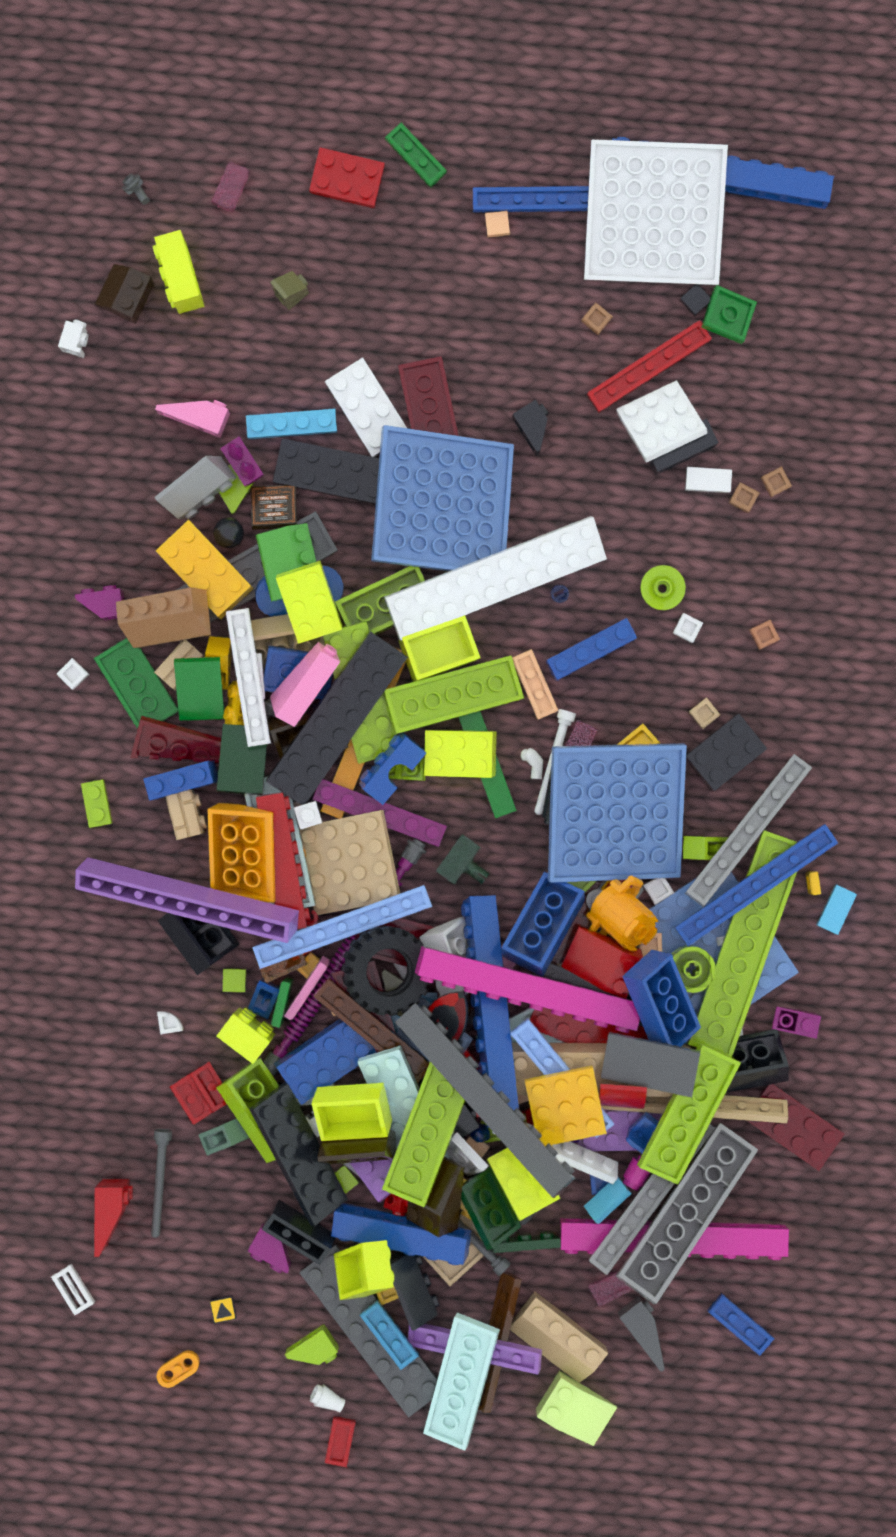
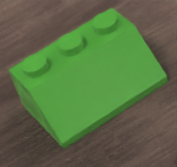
(284, 551)

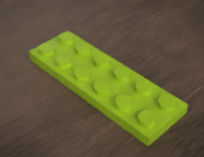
(453, 694)
(376, 729)
(688, 1117)
(424, 1139)

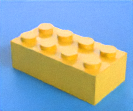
(204, 568)

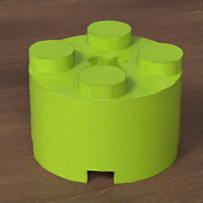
(704, 971)

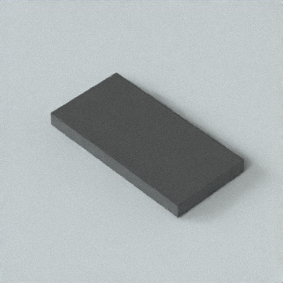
(650, 1064)

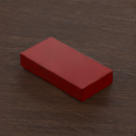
(340, 1441)

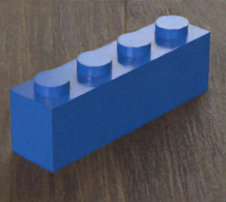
(591, 649)

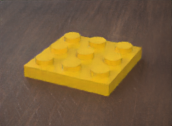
(566, 1105)

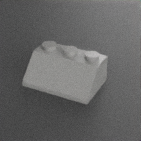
(196, 487)

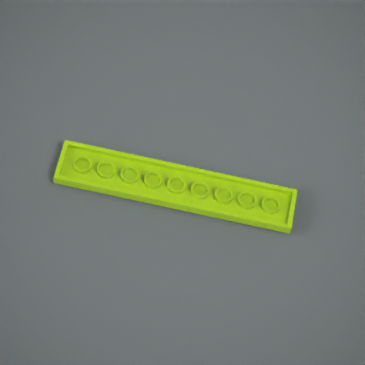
(742, 956)

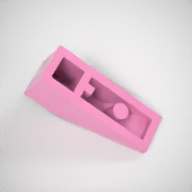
(200, 415)

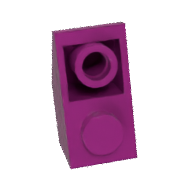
(101, 602)
(796, 1021)
(270, 1250)

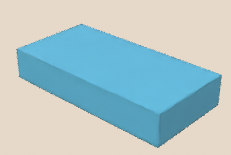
(836, 909)
(607, 1200)

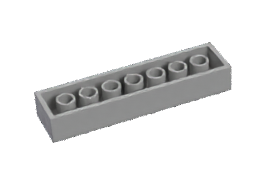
(686, 1213)

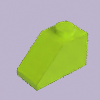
(701, 847)
(314, 1348)

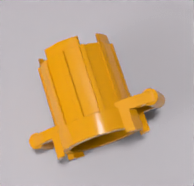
(623, 914)

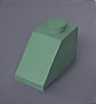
(223, 1136)

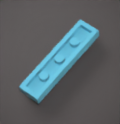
(291, 424)

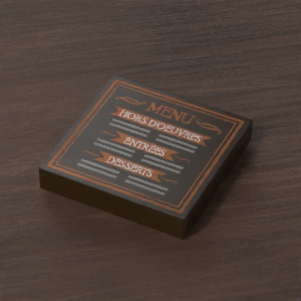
(273, 506)

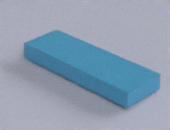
(389, 1334)

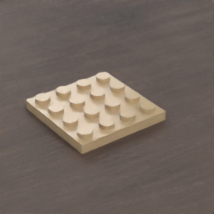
(350, 862)

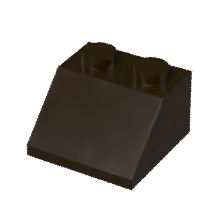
(125, 292)

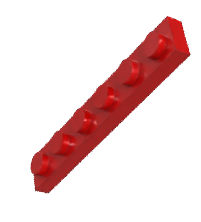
(649, 366)

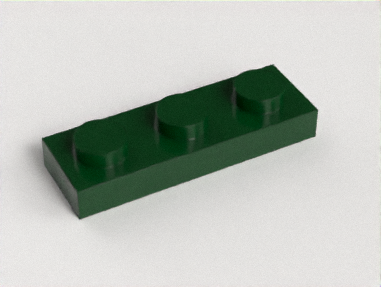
(525, 1241)

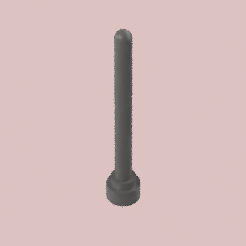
(162, 1139)
(498, 1263)

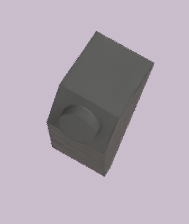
(641, 1323)

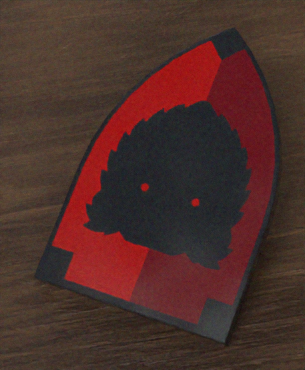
(451, 1012)

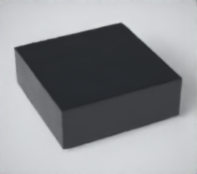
(695, 299)

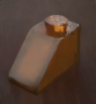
(282, 968)

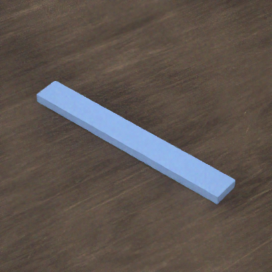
(343, 926)

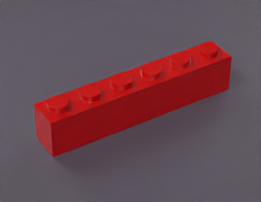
(287, 873)

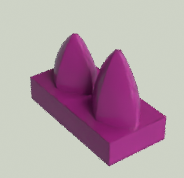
(242, 461)

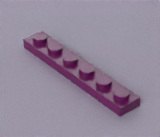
(395, 817)

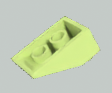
(575, 1409)

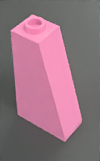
(304, 683)

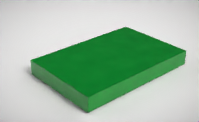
(199, 688)

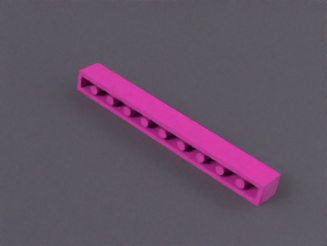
(526, 988)
(717, 1239)

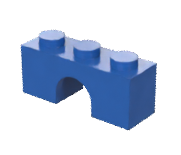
(400, 751)
(181, 780)

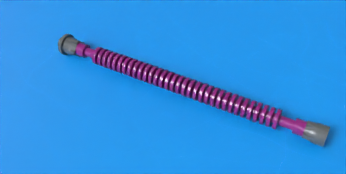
(410, 856)

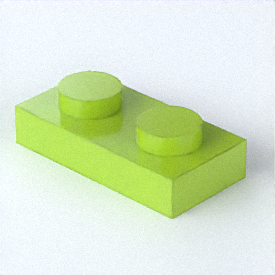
(96, 803)

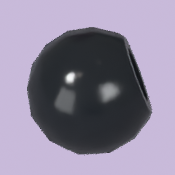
(228, 532)

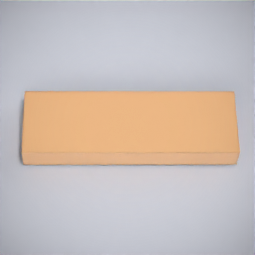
(534, 684)

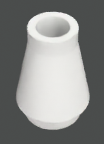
(326, 1398)

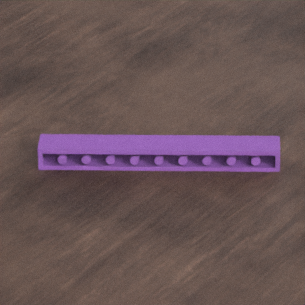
(187, 900)

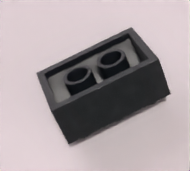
(198, 941)
(761, 1061)
(413, 1289)

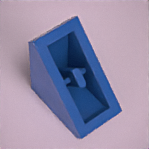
(264, 998)

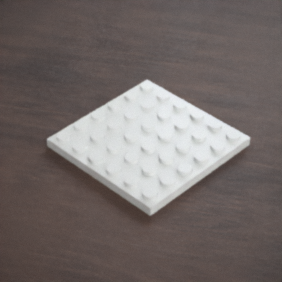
(655, 212)

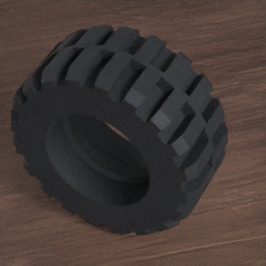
(356, 966)

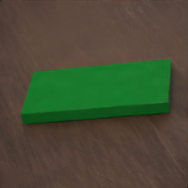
(136, 683)

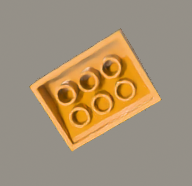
(242, 851)

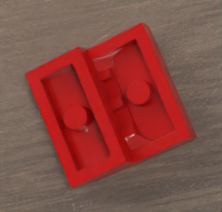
(198, 1093)
(622, 1096)

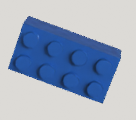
(543, 924)
(661, 999)
(323, 1059)

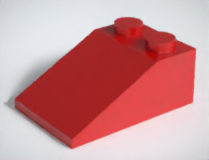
(600, 961)
(110, 1203)

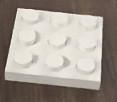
(661, 421)

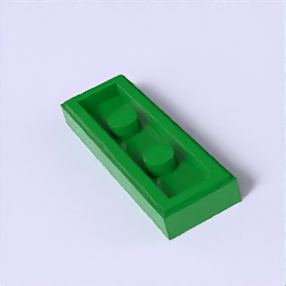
(415, 155)

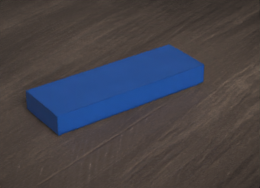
(740, 1324)

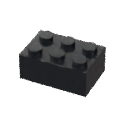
(725, 752)

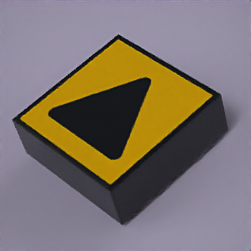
(223, 1309)

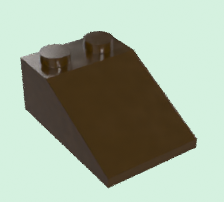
(443, 1206)

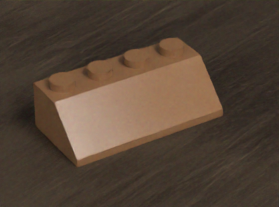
(164, 617)

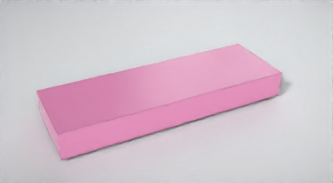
(307, 988)

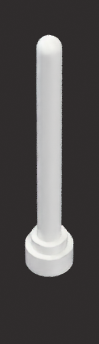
(565, 719)

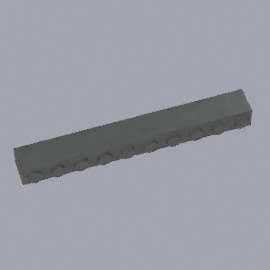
(485, 1100)

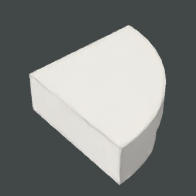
(168, 1022)

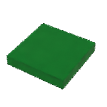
(729, 314)
(282, 1002)

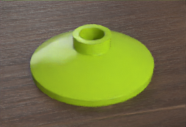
(670, 579)

